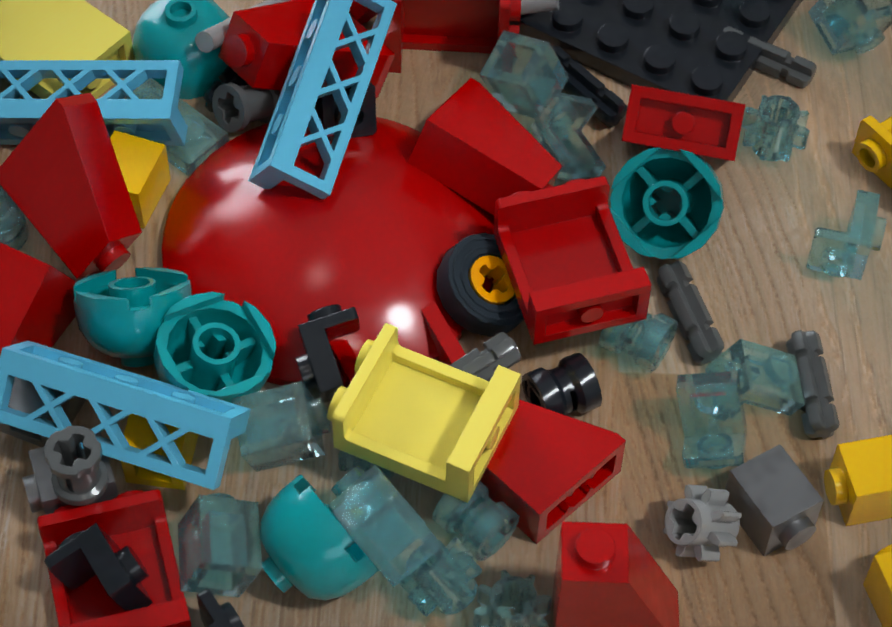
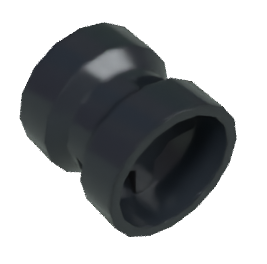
(564, 388)

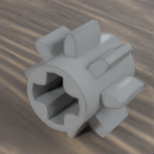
(702, 523)

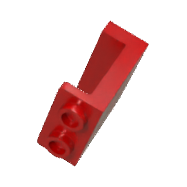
(449, 26)
(683, 122)
(568, 260)
(128, 519)

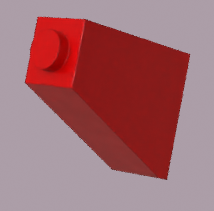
(266, 37)
(481, 149)
(73, 187)
(33, 299)
(550, 466)
(609, 580)

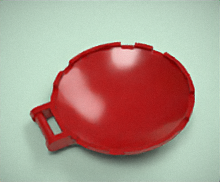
(360, 247)

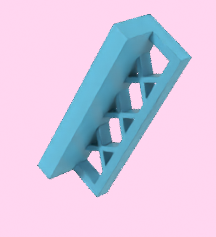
(304, 86)
(145, 118)
(128, 392)

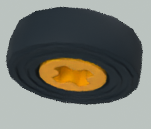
(461, 289)

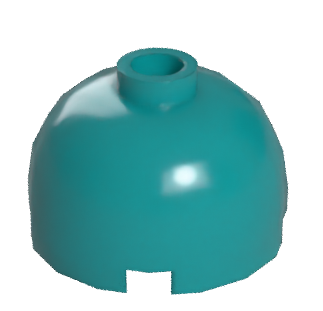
(169, 33)
(666, 203)
(125, 313)
(221, 347)
(310, 546)

